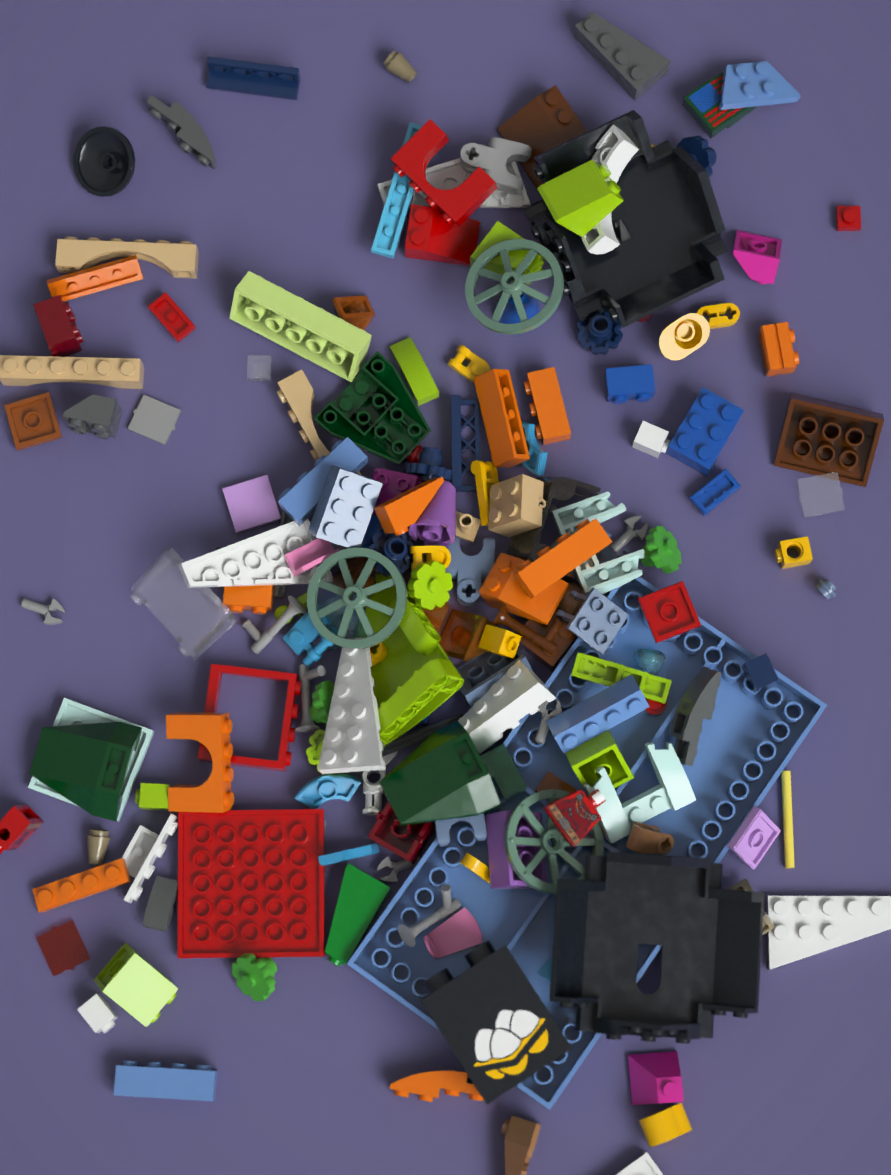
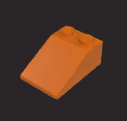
(504, 589)

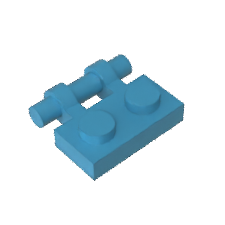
(304, 634)

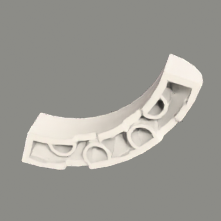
(615, 152)

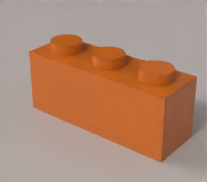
(547, 406)

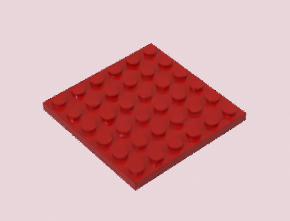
(251, 883)

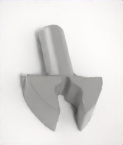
(629, 534)
(43, 609)
(543, 728)
(398, 866)

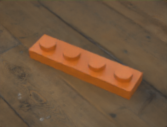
(96, 278)
(81, 885)

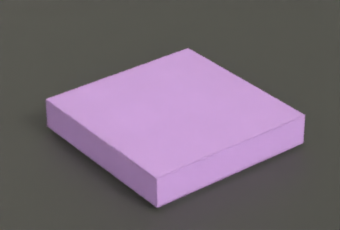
(251, 504)
(754, 837)

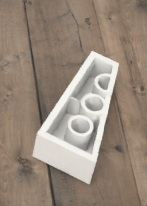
(504, 705)

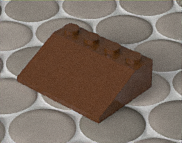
(542, 126)
(828, 438)

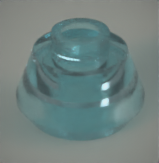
(649, 660)

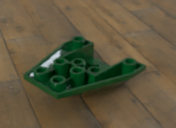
(376, 413)
(87, 763)
(440, 780)

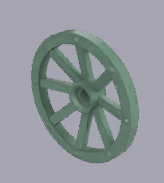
(515, 289)
(361, 600)
(550, 833)

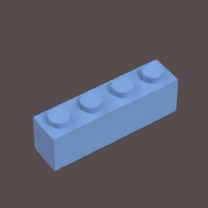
(303, 498)
(597, 714)
(165, 1082)

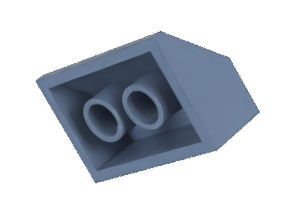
(483, 672)

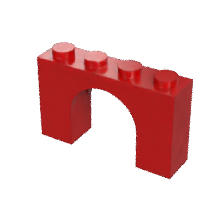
(455, 203)

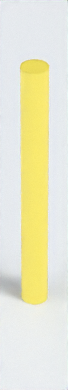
(787, 819)

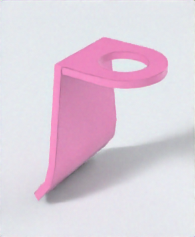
(454, 935)

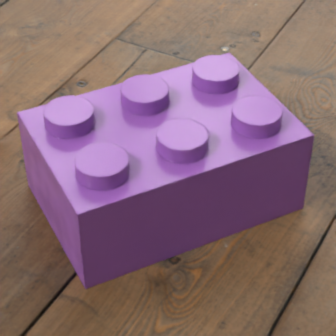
(501, 872)

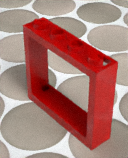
(291, 712)

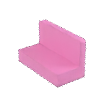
(309, 556)

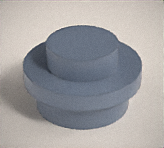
(826, 588)

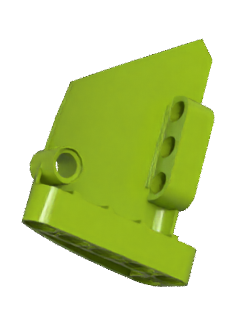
(414, 673)

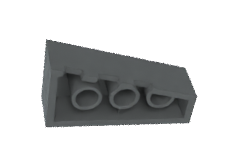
(621, 55)

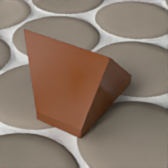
(354, 310)

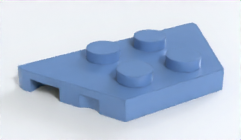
(754, 86)

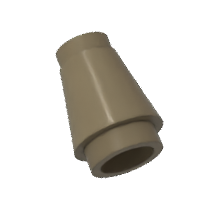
(399, 66)
(97, 845)

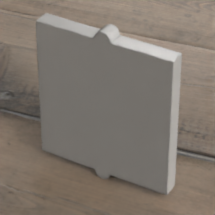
(154, 420)

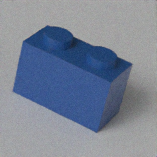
(629, 383)

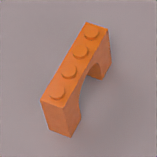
(214, 733)

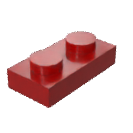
(171, 317)

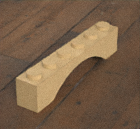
(177, 259)
(31, 370)
(300, 397)

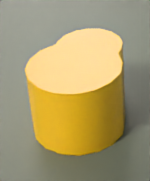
(665, 1124)

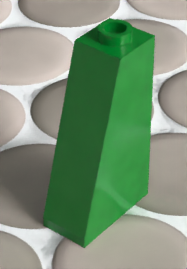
(354, 913)

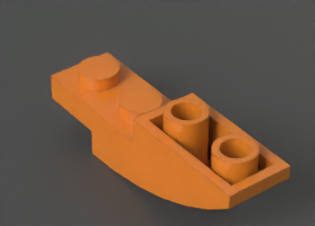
(429, 1085)

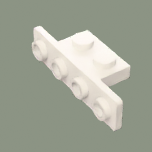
(142, 853)

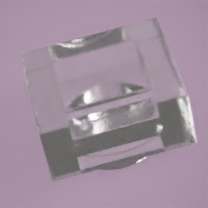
(259, 367)

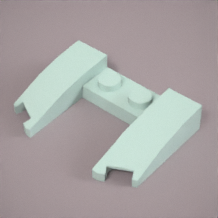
(590, 573)
(672, 792)

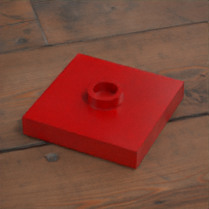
(669, 612)

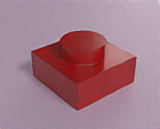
(848, 218)

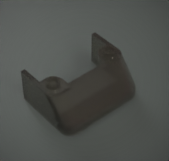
(559, 488)

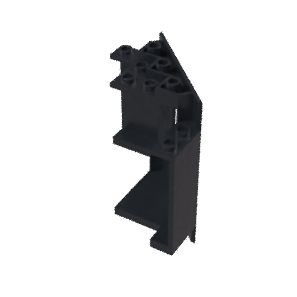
(669, 220)
(671, 901)

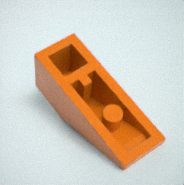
(407, 507)

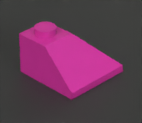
(757, 255)
(655, 1078)

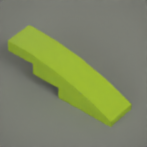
(608, 673)

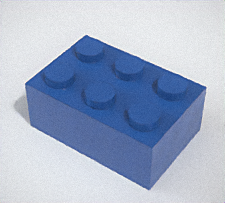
(704, 431)

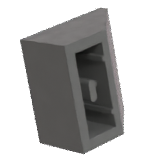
(94, 415)

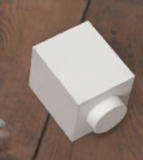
(651, 439)
(98, 1014)

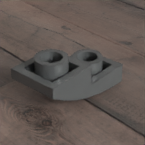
(160, 904)

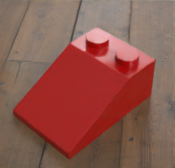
(435, 240)

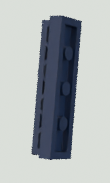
(253, 78)
(456, 416)

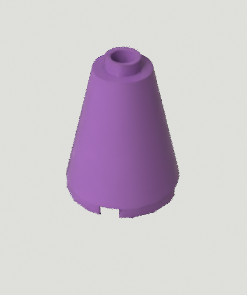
(438, 520)

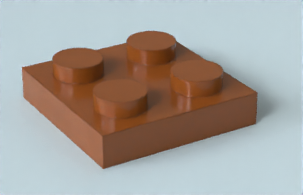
(33, 421)

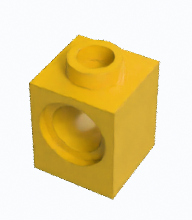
(803, 548)
(499, 641)

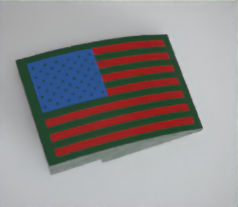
(704, 107)

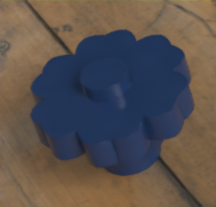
(700, 151)
(599, 333)
(429, 465)
(394, 548)

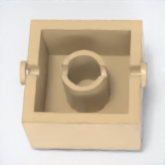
(516, 505)

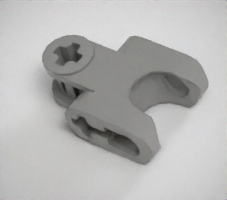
(494, 160)

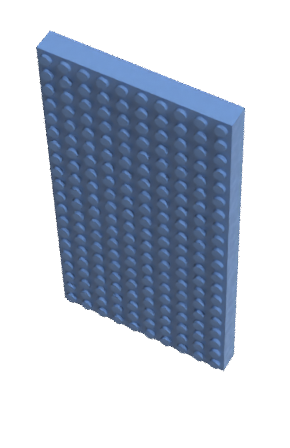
(732, 772)

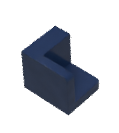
(759, 672)

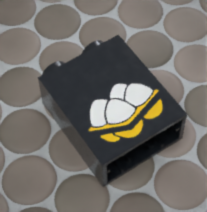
(494, 1021)

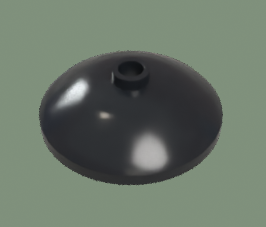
(94, 158)

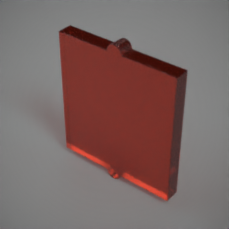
(63, 948)

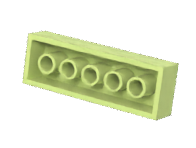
(300, 326)

